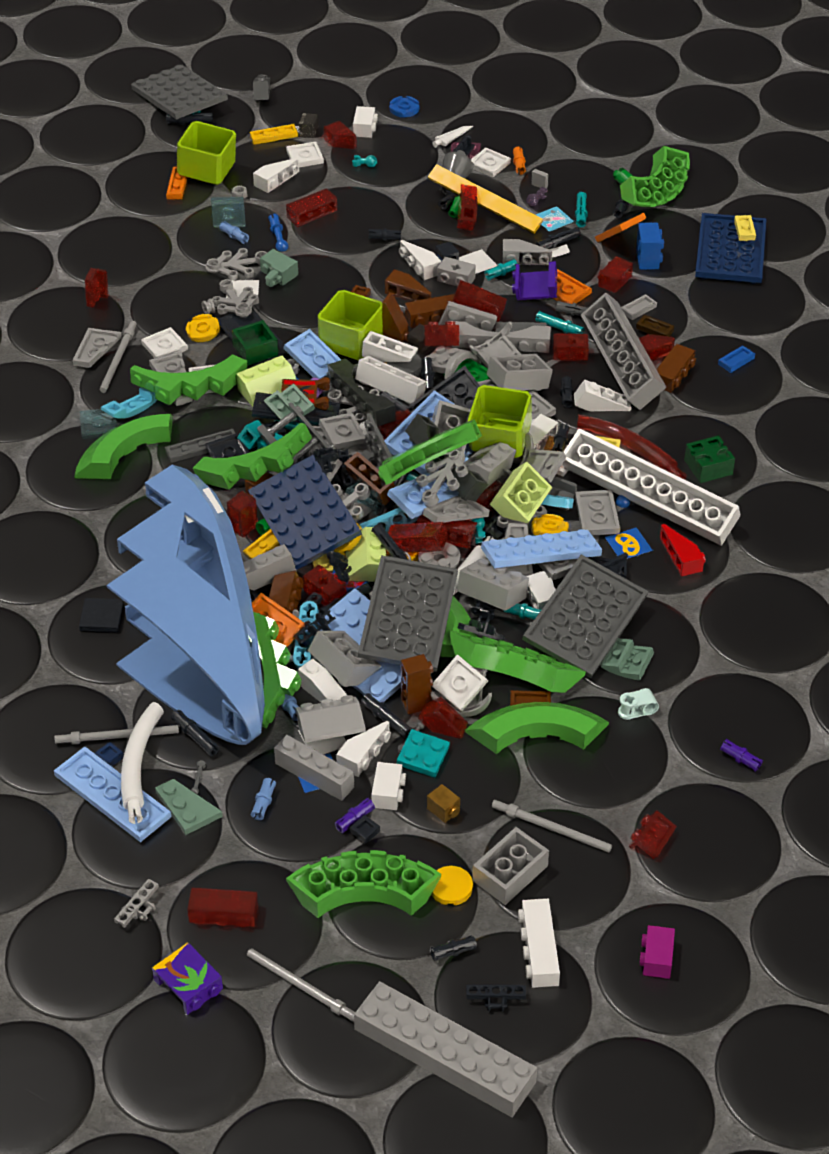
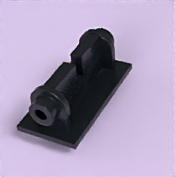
(465, 145)
(492, 529)

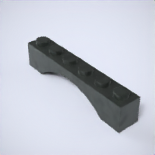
(343, 377)
(470, 485)

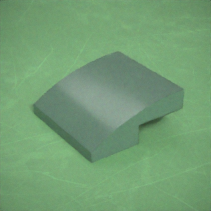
(279, 402)
(627, 660)

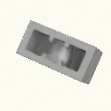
(452, 271)

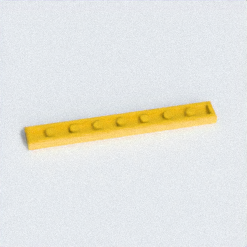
(487, 199)

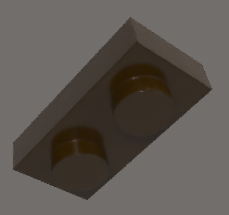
(654, 326)

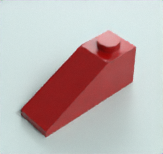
(682, 551)

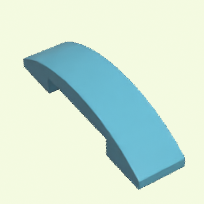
(131, 406)

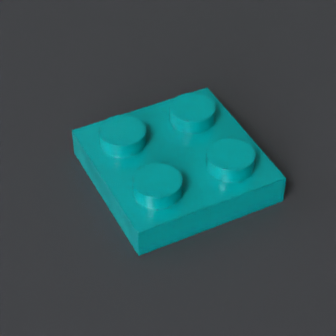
(423, 753)

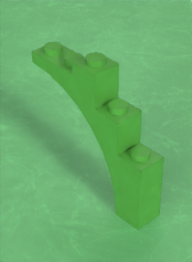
(192, 384)
(419, 454)
(251, 466)
(277, 678)

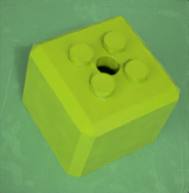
(206, 152)
(348, 321)
(501, 417)

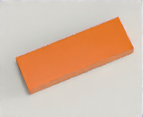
(176, 185)

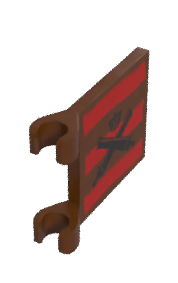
(309, 389)

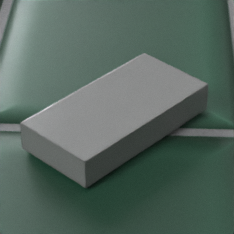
(639, 307)

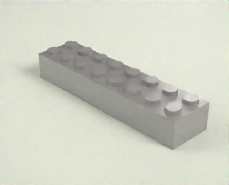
(623, 351)
(445, 1048)

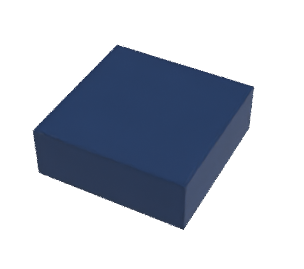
(110, 754)

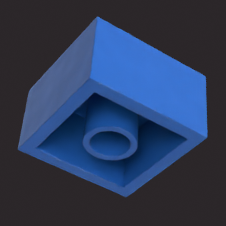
(649, 245)

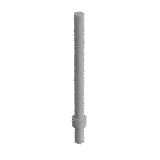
(127, 335)
(77, 737)
(514, 811)
(336, 1006)

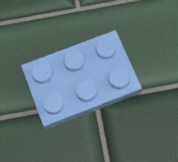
(311, 353)

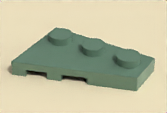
(186, 807)

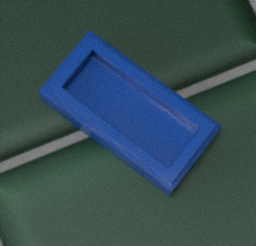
(736, 359)

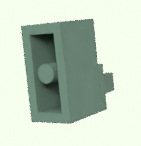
(278, 268)

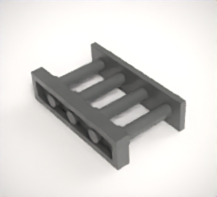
(268, 434)

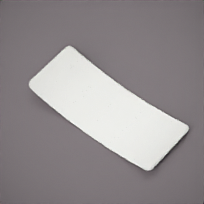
(560, 250)

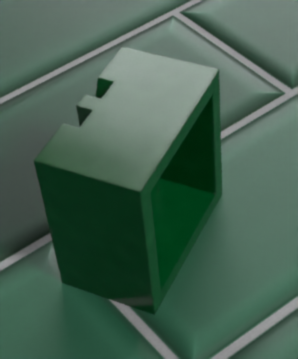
(255, 342)
(709, 459)

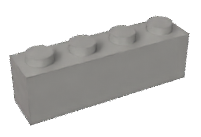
(314, 767)

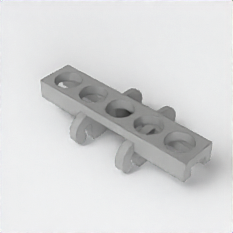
(135, 913)

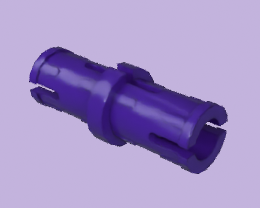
(741, 755)
(354, 815)

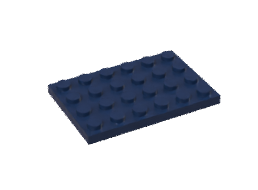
(725, 256)
(305, 512)

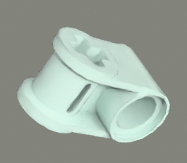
(639, 703)

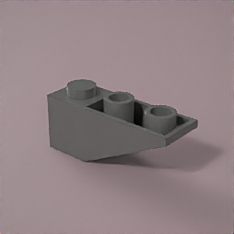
(261, 87)

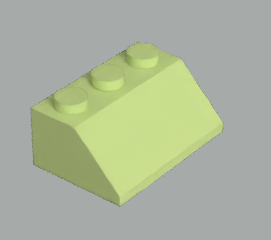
(264, 378)
(521, 494)
(365, 557)

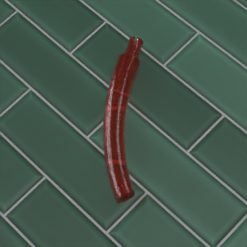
(631, 440)

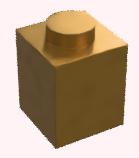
(443, 803)

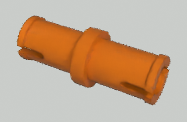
(519, 160)

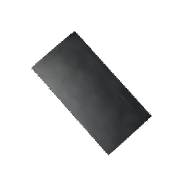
(233, 321)
(261, 410)

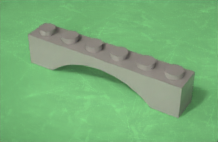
(529, 340)

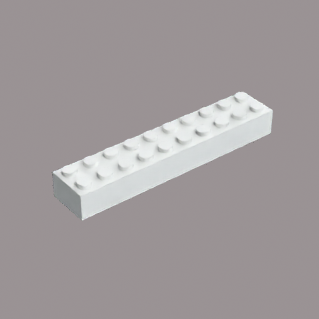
(651, 487)

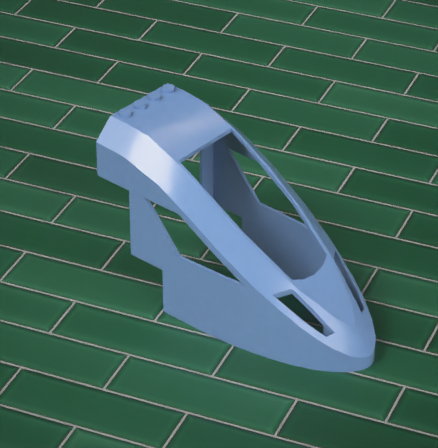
(194, 609)

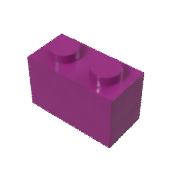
(658, 951)

